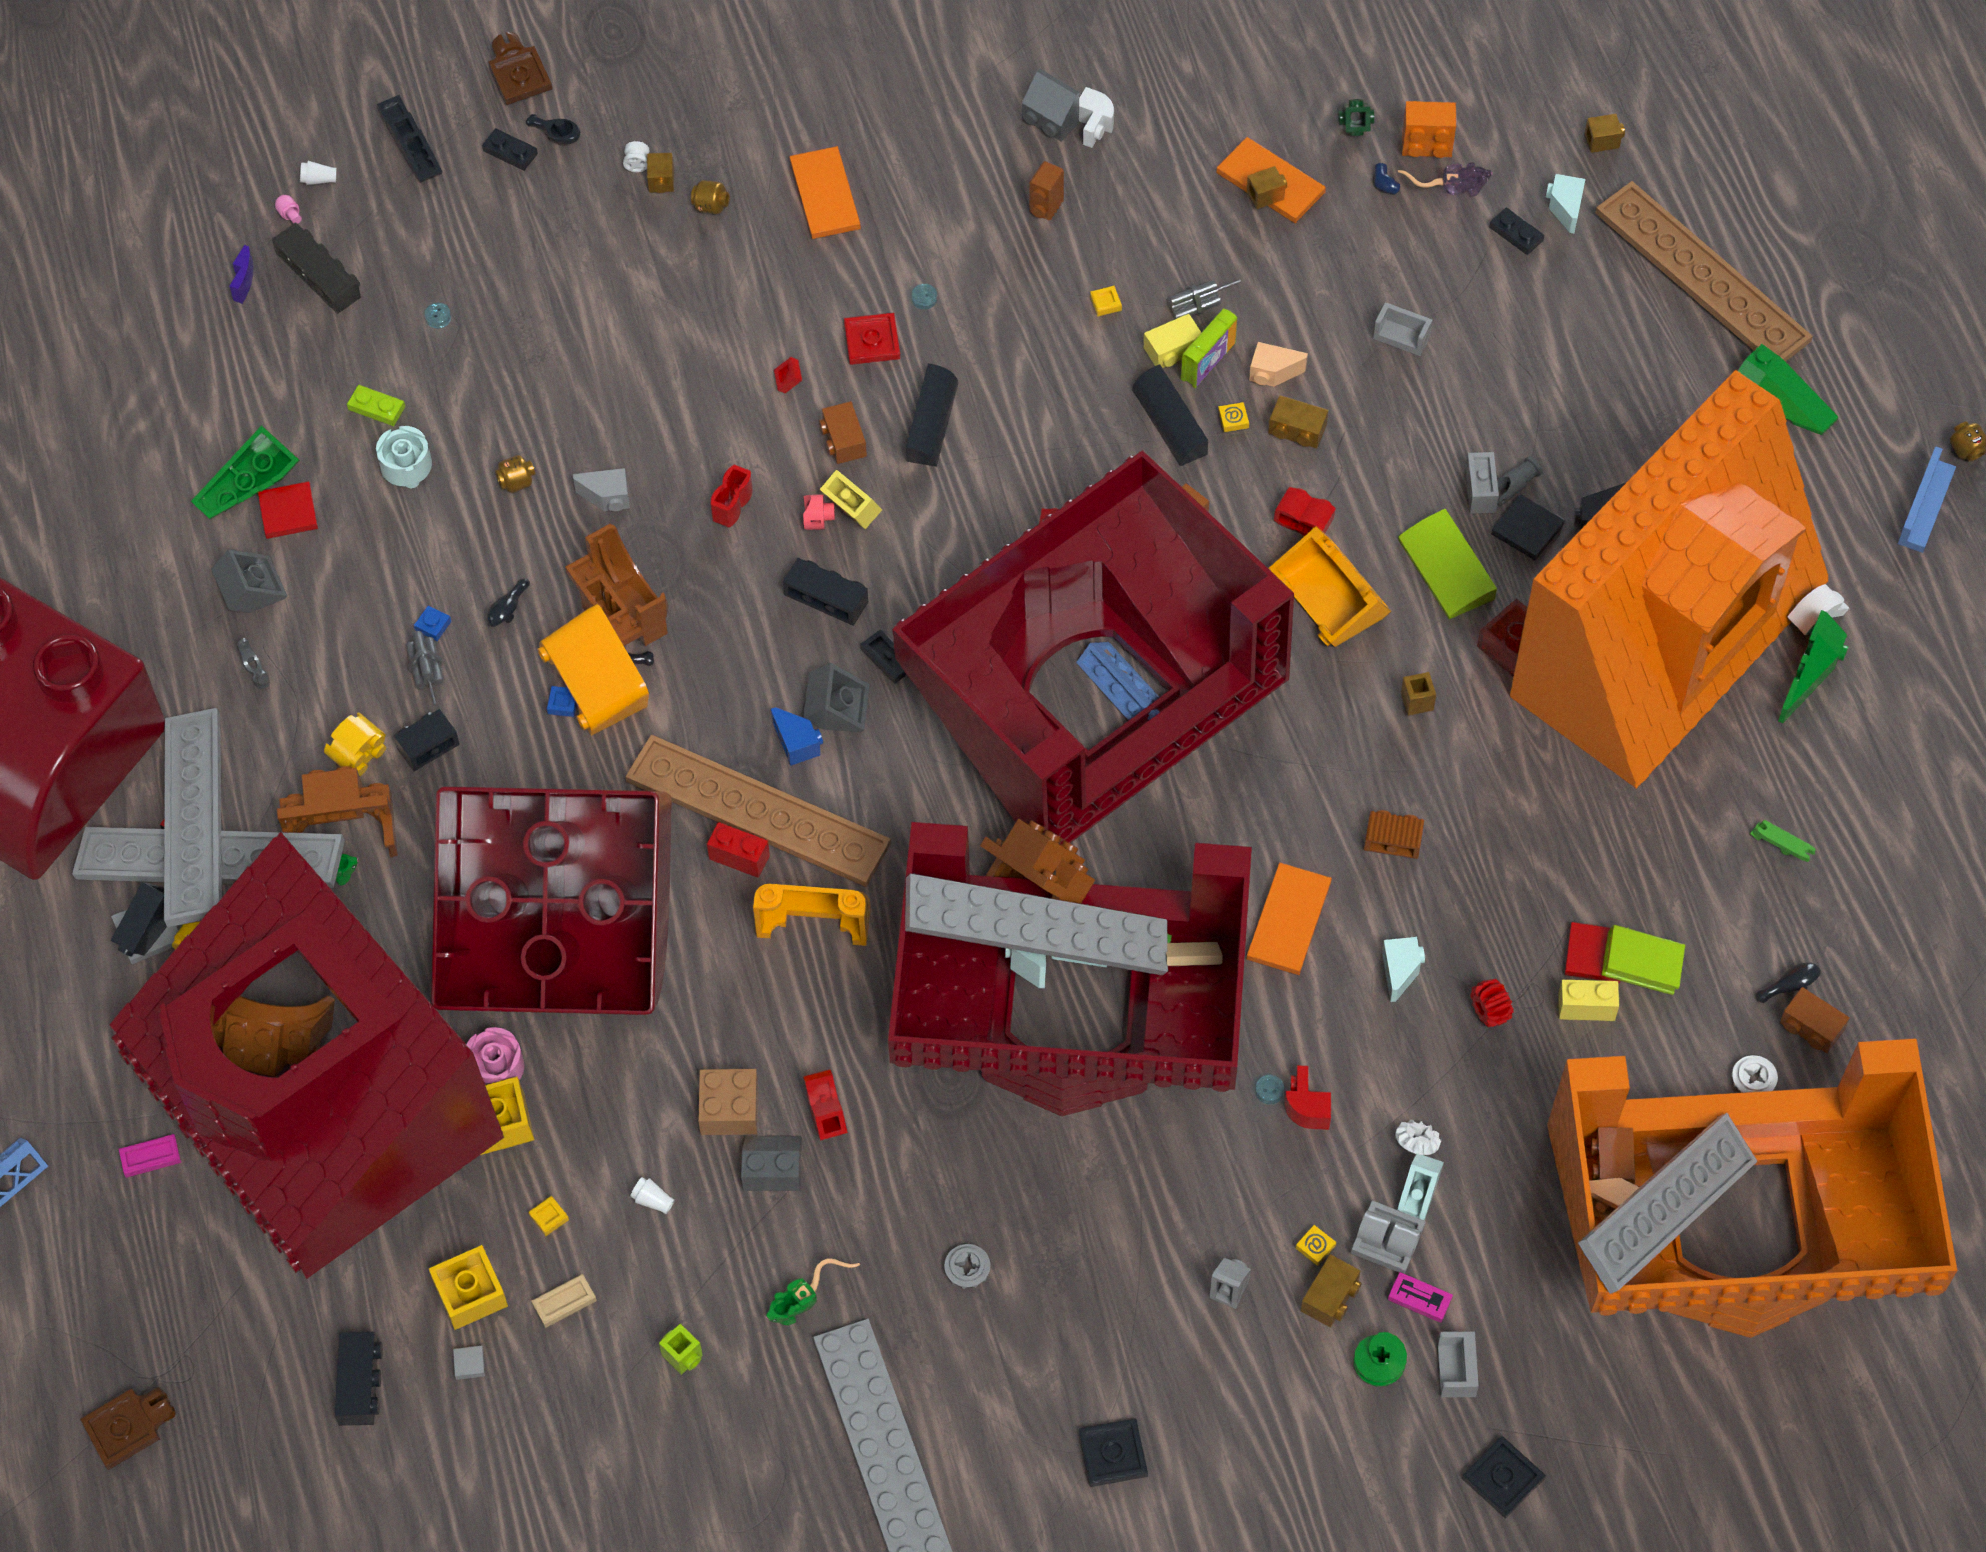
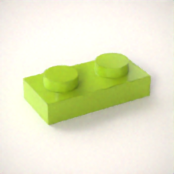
(376, 405)

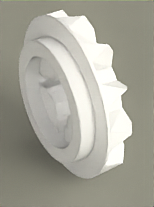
(1752, 1065)
(1425, 1144)

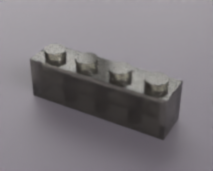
(317, 267)

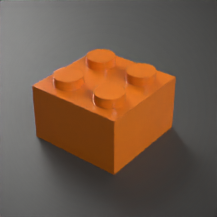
(1428, 129)

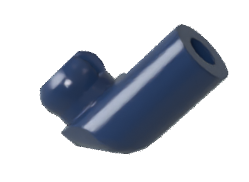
(1385, 182)

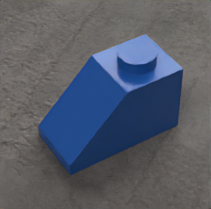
(796, 736)

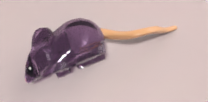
(1458, 179)

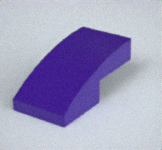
(244, 271)

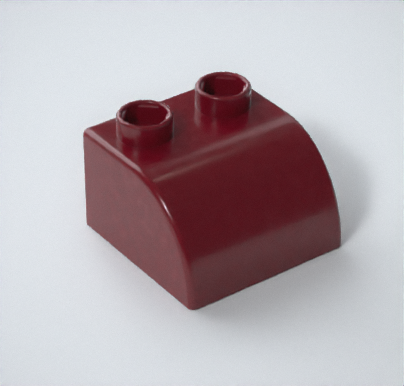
(69, 727)
(550, 900)

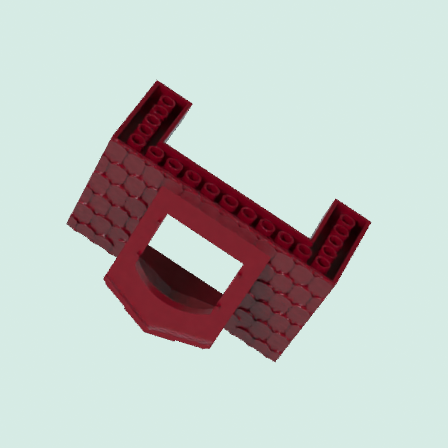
(1114, 562)
(1182, 1026)
(347, 1128)

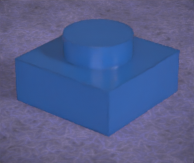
(432, 623)
(561, 702)

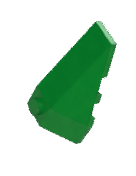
(1796, 397)
(249, 471)
(1820, 658)

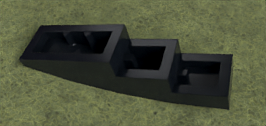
(409, 138)

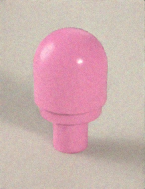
(288, 208)

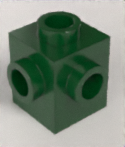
(1358, 126)

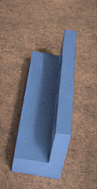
(1927, 503)
(1116, 684)
(12, 1157)

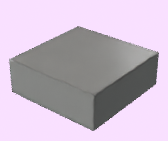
(469, 1362)

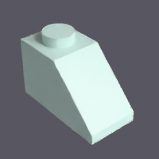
(1566, 199)
(1401, 964)
(1028, 965)
(1420, 1186)

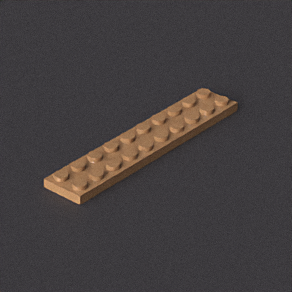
(1702, 272)
(759, 810)

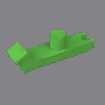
(1785, 841)

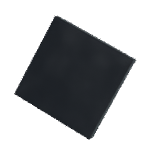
(1527, 527)
(1113, 1452)
(1503, 1477)

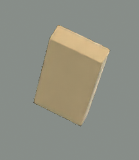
(1193, 954)
(564, 1300)

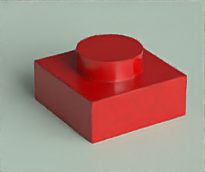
(788, 375)

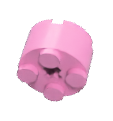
(497, 1055)

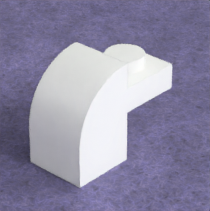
(1097, 113)
(1809, 608)

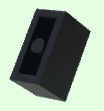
(426, 739)

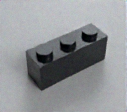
(825, 591)
(357, 1378)

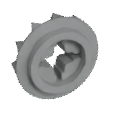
(959, 1256)

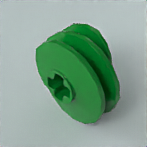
(1393, 1357)

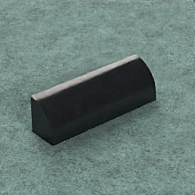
(931, 416)
(1170, 416)

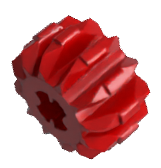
(1491, 1002)

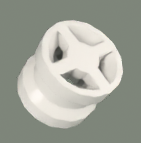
(636, 156)

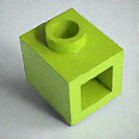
(681, 1349)

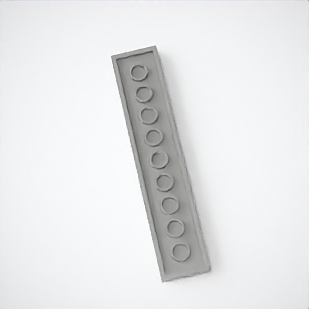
(192, 816)
(139, 853)
(1035, 924)
(1667, 1203)
(881, 1440)

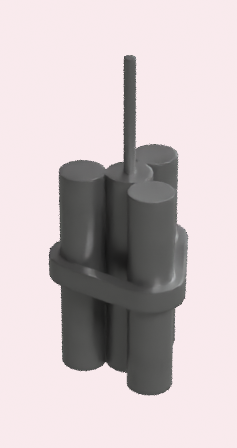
(1196, 299)
(424, 662)

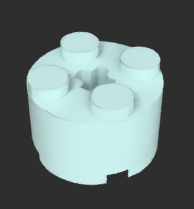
(404, 456)

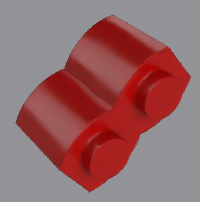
(731, 495)
(1302, 512)

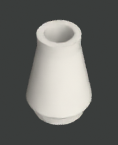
(316, 173)
(651, 1195)

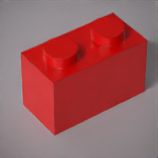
(738, 849)

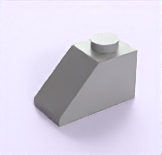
(604, 489)
(1229, 1282)

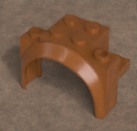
(615, 584)
(338, 797)
(1036, 856)
(270, 1036)

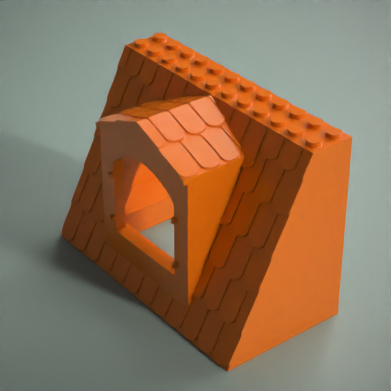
(1672, 586)
(1856, 1176)

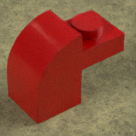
(825, 1105)
(1304, 1107)

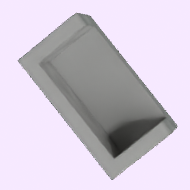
(1402, 329)
(1481, 482)
(1457, 1364)

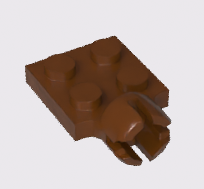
(517, 69)
(127, 1424)

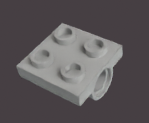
(1388, 1237)

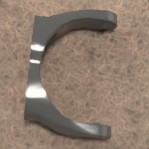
(260, 676)

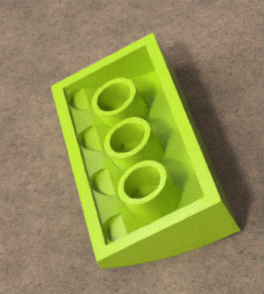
(1448, 564)

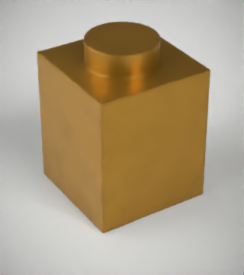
(1604, 133)
(660, 172)
(1266, 187)
(1418, 693)

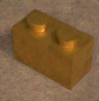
(1298, 422)
(1331, 1290)

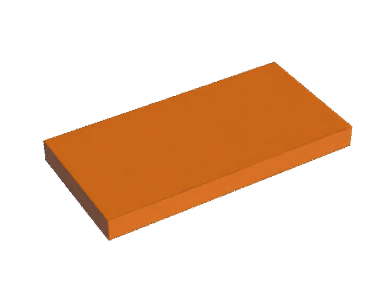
(1251, 157)
(825, 192)
(1289, 918)

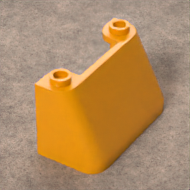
(1329, 588)
(595, 670)
(777, 901)

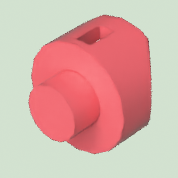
(817, 512)

